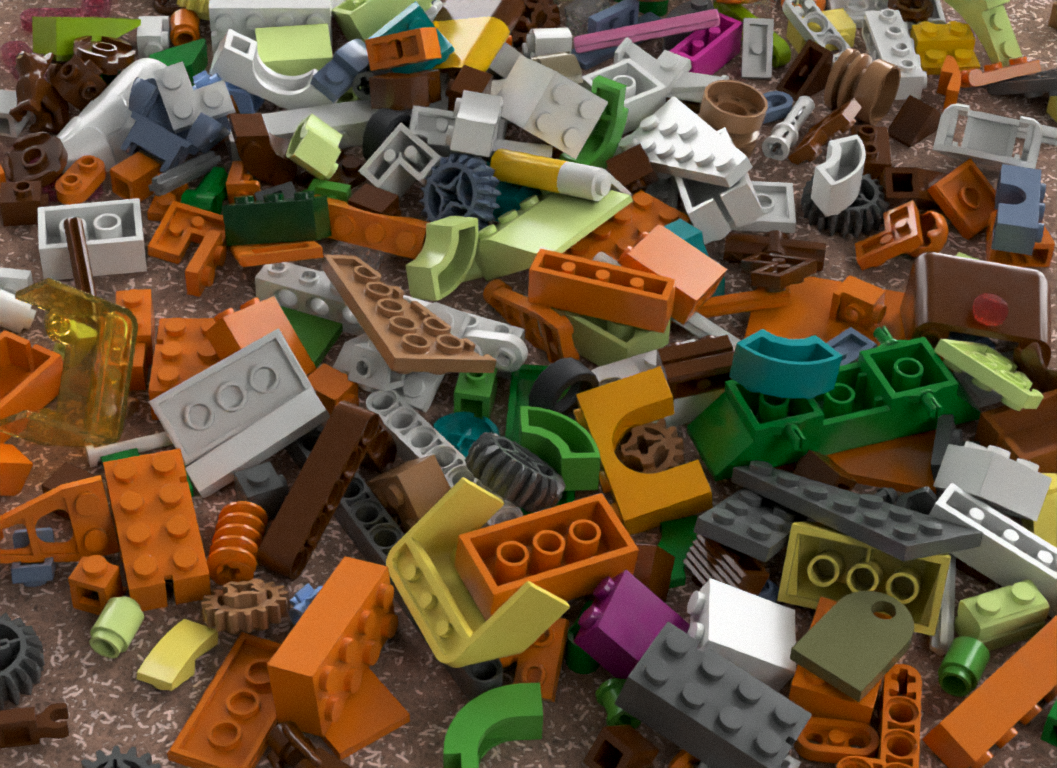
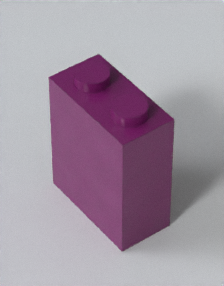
(623, 623)

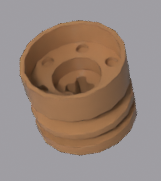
(868, 82)
(736, 108)

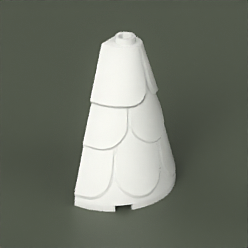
(107, 120)

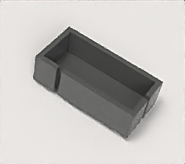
(710, 705)

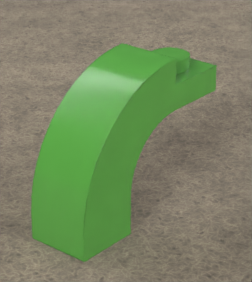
(610, 127)
(492, 719)

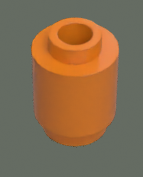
(184, 27)

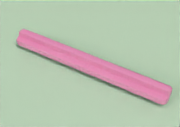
(647, 30)

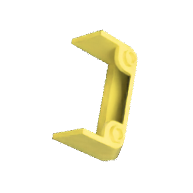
(438, 599)

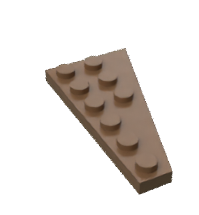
(402, 332)

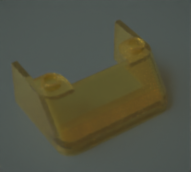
(94, 373)

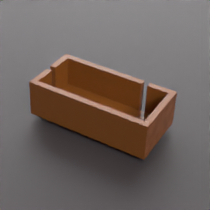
(1024, 433)

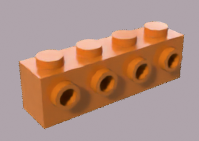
(597, 292)

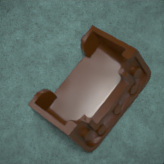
(944, 290)

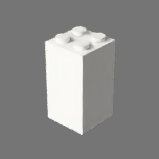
(550, 106)

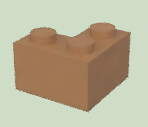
(410, 489)

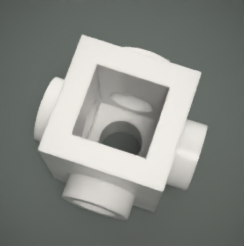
(371, 370)

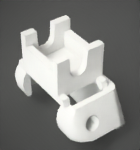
(988, 138)

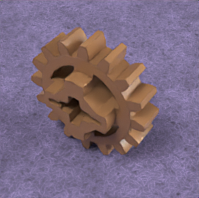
(657, 441)
(245, 606)

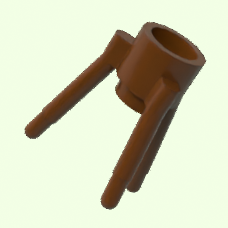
(290, 746)

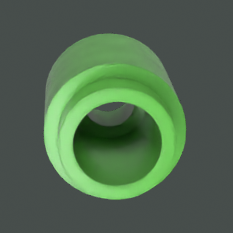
(963, 666)

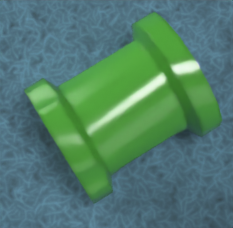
(606, 696)

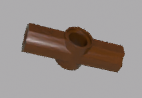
(775, 242)

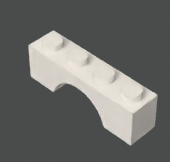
(240, 65)

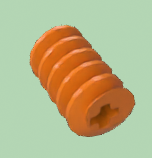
(236, 542)

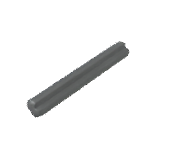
(184, 173)

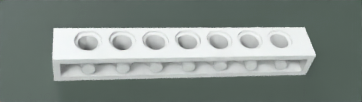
(315, 294)

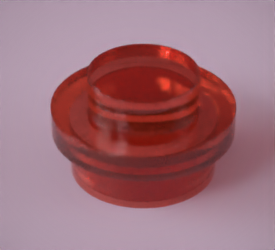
(989, 310)

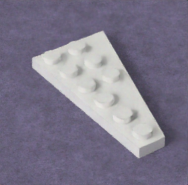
(687, 146)

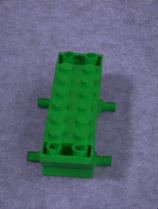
(880, 398)

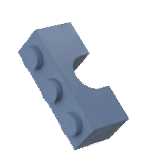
(1019, 210)

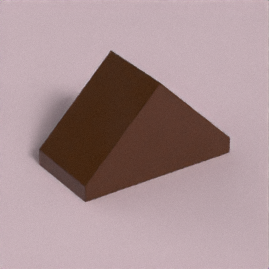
(808, 71)
(914, 122)

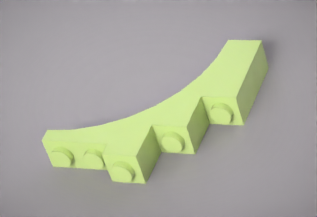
(991, 26)

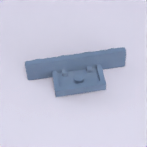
(619, 15)

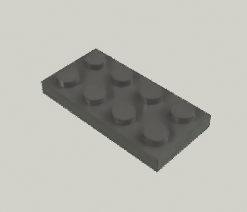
(749, 524)

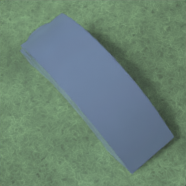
(338, 74)

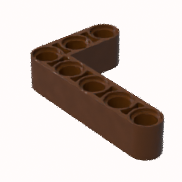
(347, 441)

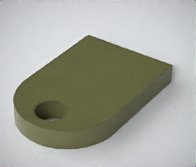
(853, 645)

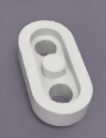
(498, 343)

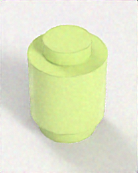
(116, 626)

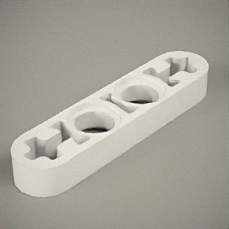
(812, 13)

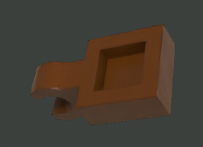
(26, 727)

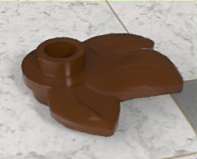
(1032, 365)

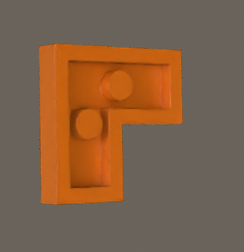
(180, 227)
(900, 236)

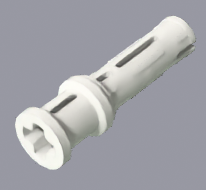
(789, 129)

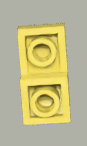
(175, 655)

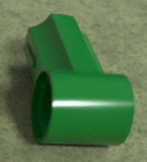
(209, 192)

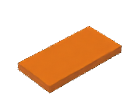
(234, 713)

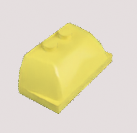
(834, 565)

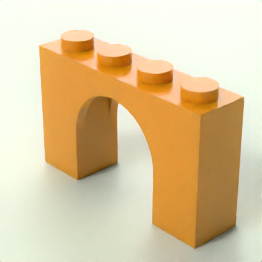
(639, 498)

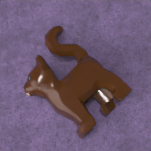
(38, 95)

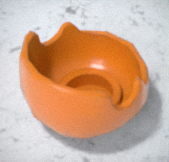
(934, 233)

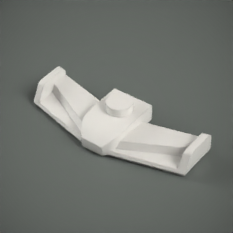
(670, 70)

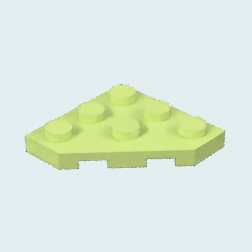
(990, 372)

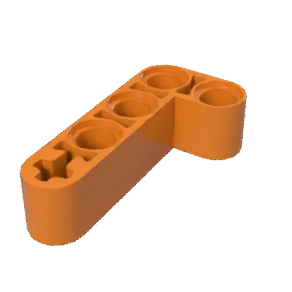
(897, 722)

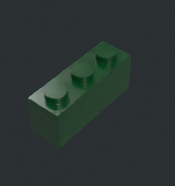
(276, 219)

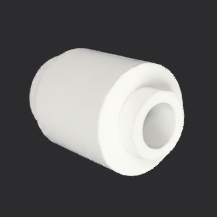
(15, 313)

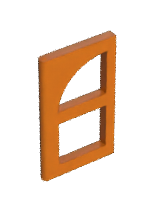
(275, 252)

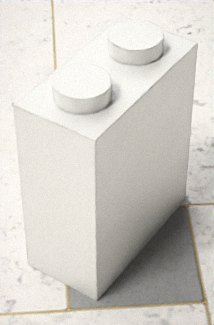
(745, 631)

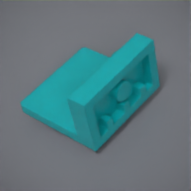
(413, 18)

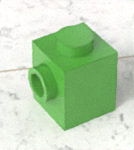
(476, 393)

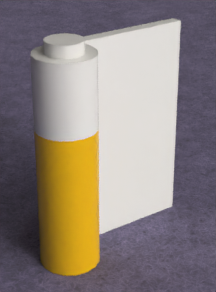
(554, 175)

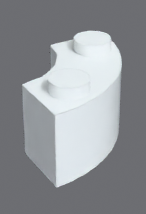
(547, 41)
(475, 123)
(840, 177)

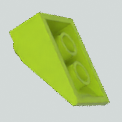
(59, 33)

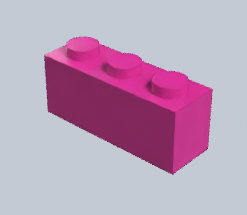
(712, 47)

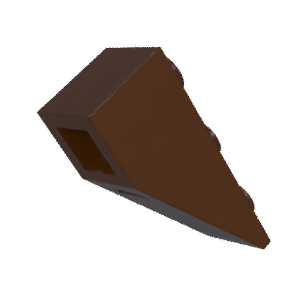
(909, 184)

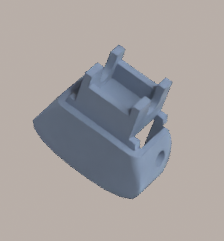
(155, 133)

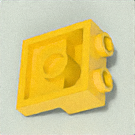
(937, 41)

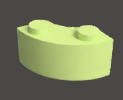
(315, 147)
(444, 257)

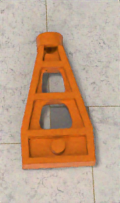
(518, 312)
(89, 517)

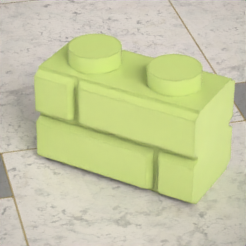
(1002, 615)

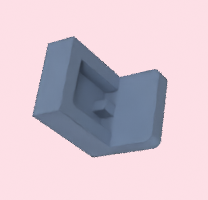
(33, 573)

